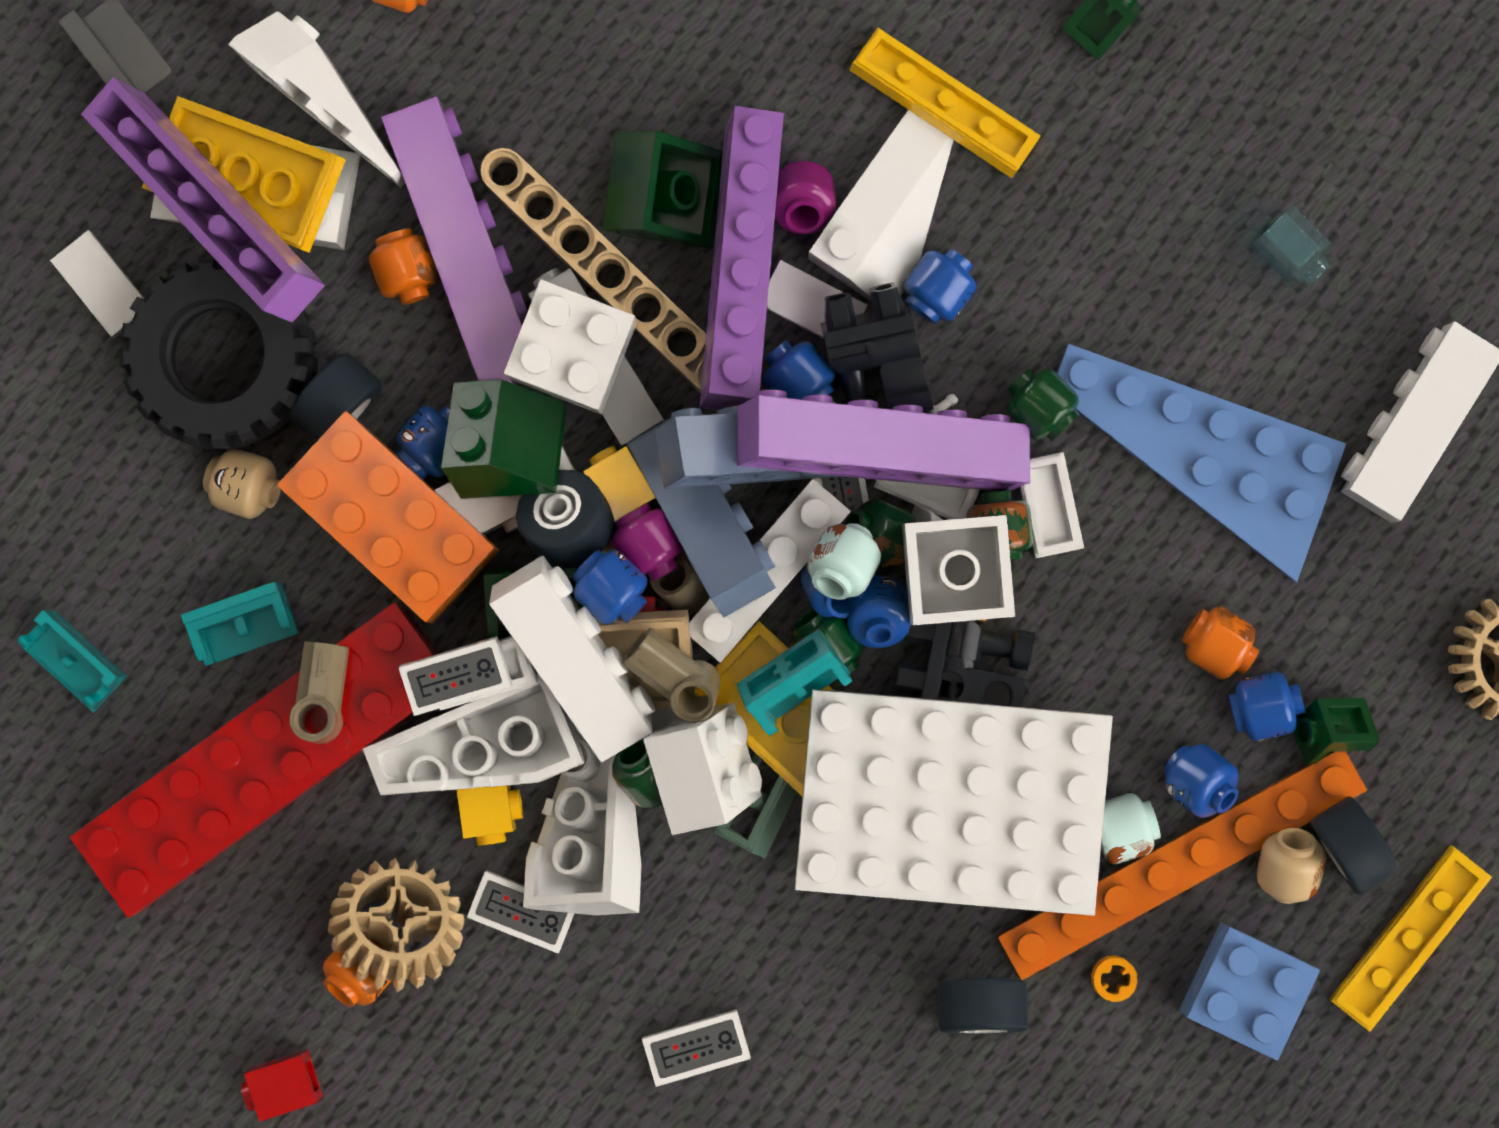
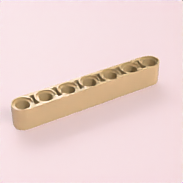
(598, 254)

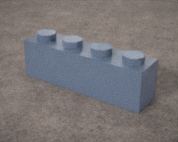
(705, 452)
(709, 533)

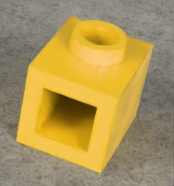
(620, 481)
(489, 812)

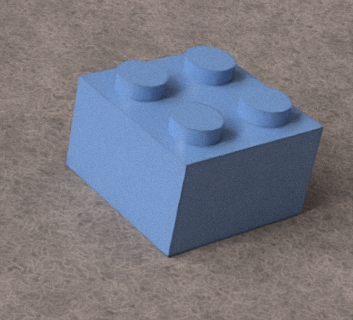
(1249, 991)

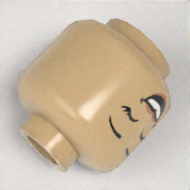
(241, 483)

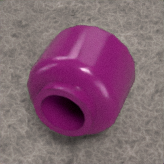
(804, 197)
(648, 541)

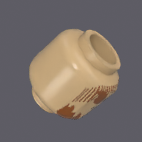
(1291, 865)

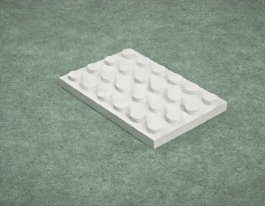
(953, 802)

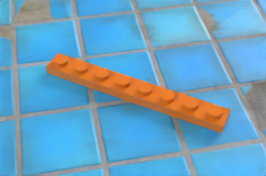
(1184, 862)

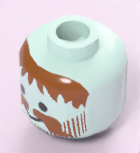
(843, 561)
(1128, 829)

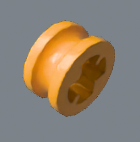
(1123, 991)

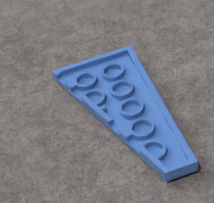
(1230, 461)

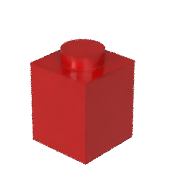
(281, 1086)

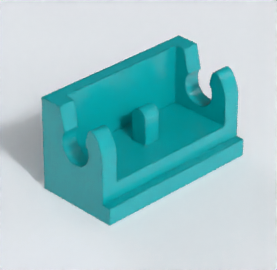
(240, 623)
(71, 659)
(790, 679)

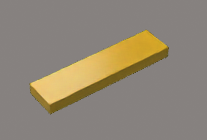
(944, 102)
(1410, 938)

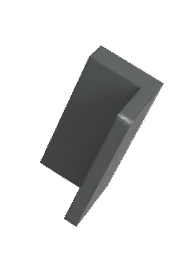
(117, 46)

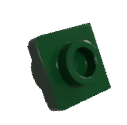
(1101, 23)
(1335, 727)

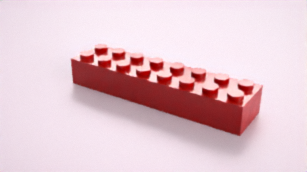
(248, 770)

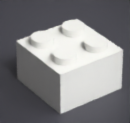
(570, 346)
(958, 570)
(703, 770)

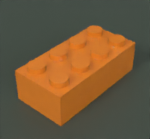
(388, 517)

